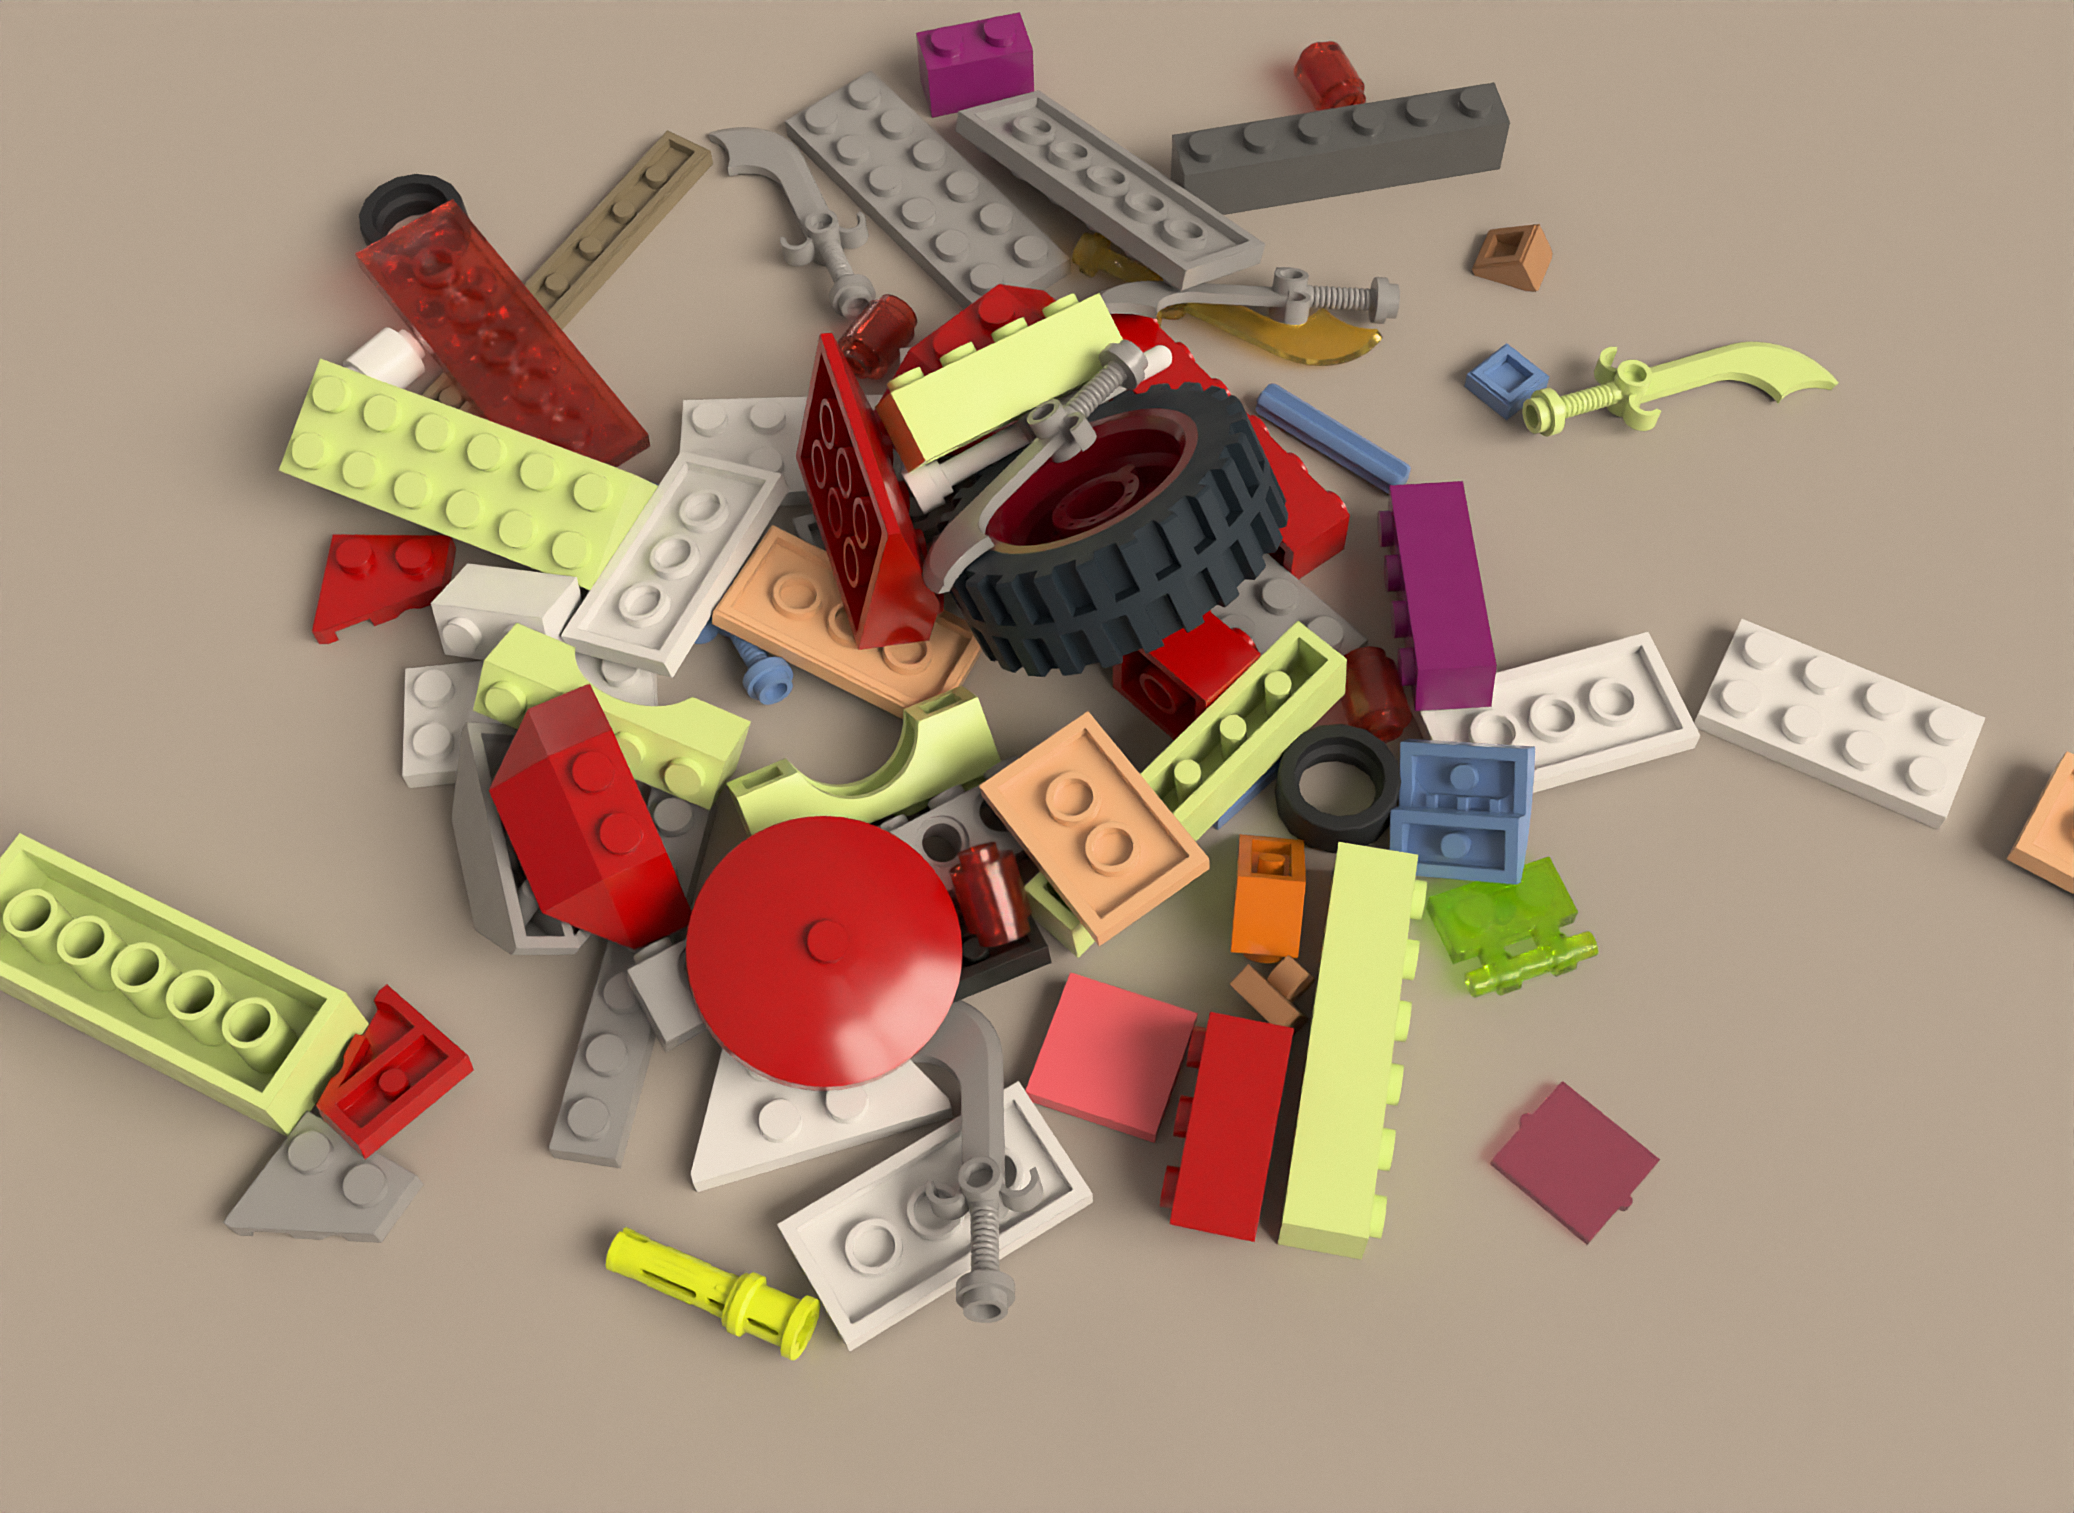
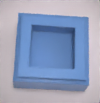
(1505, 381)

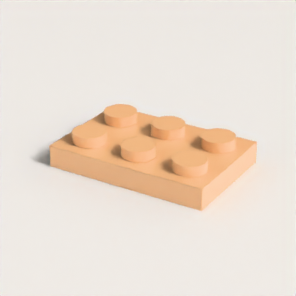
(1094, 828)

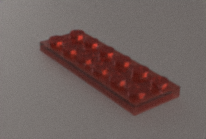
(497, 337)

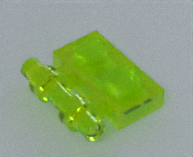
(1489, 916)

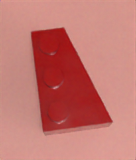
(1227, 1126)

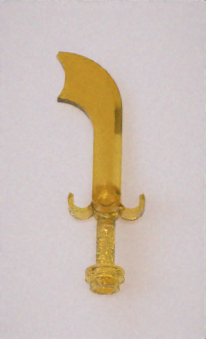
(1317, 342)

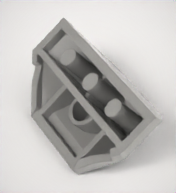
(494, 879)

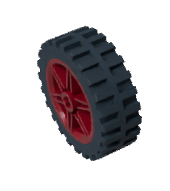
(1123, 535)

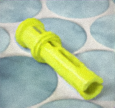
(741, 1301)

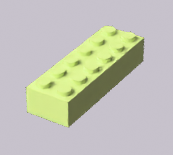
(463, 475)
(168, 988)

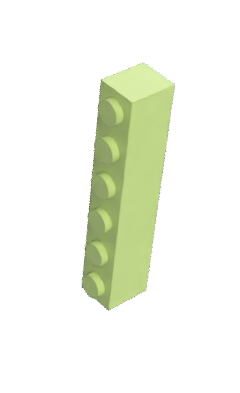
(1225, 750)
(1349, 1053)

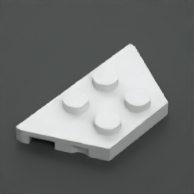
(768, 1126)

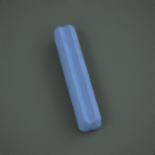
(1331, 438)

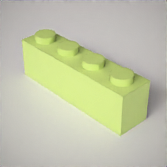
(998, 383)

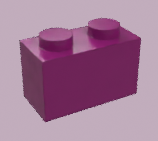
(975, 63)

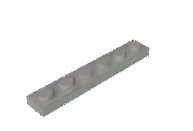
(616, 1034)

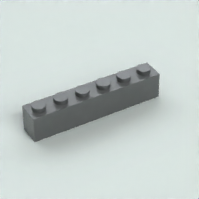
(1343, 149)

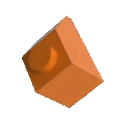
(1268, 898)

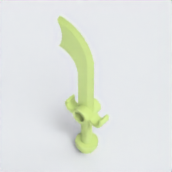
(1624, 388)

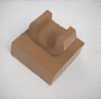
(1275, 995)

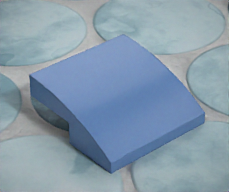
(1464, 809)

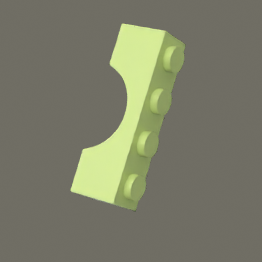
(673, 747)
(939, 747)

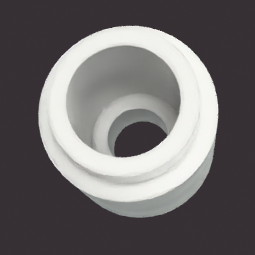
(389, 358)

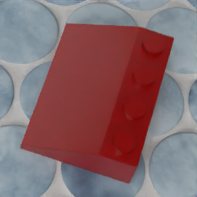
(862, 509)

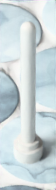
(934, 481)

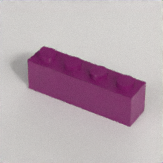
(1439, 597)

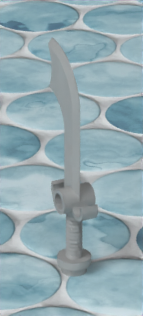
(779, 159)
(1287, 298)
(1060, 436)
(973, 1054)

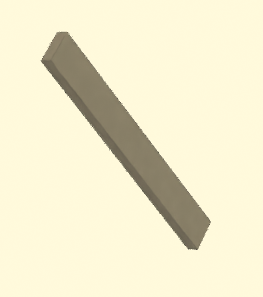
(605, 238)

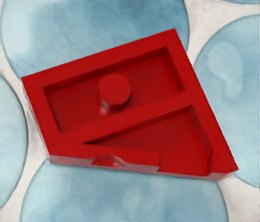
(380, 579)

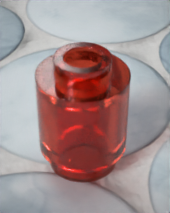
(1328, 77)
(877, 335)
(1374, 694)
(991, 894)

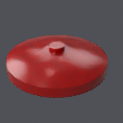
(823, 953)

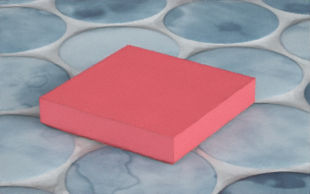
(1111, 1057)

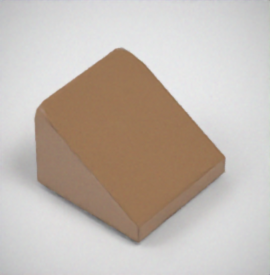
(1514, 257)

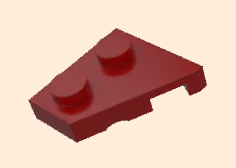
(390, 1075)

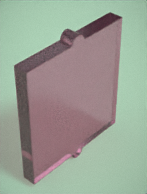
(1575, 1162)

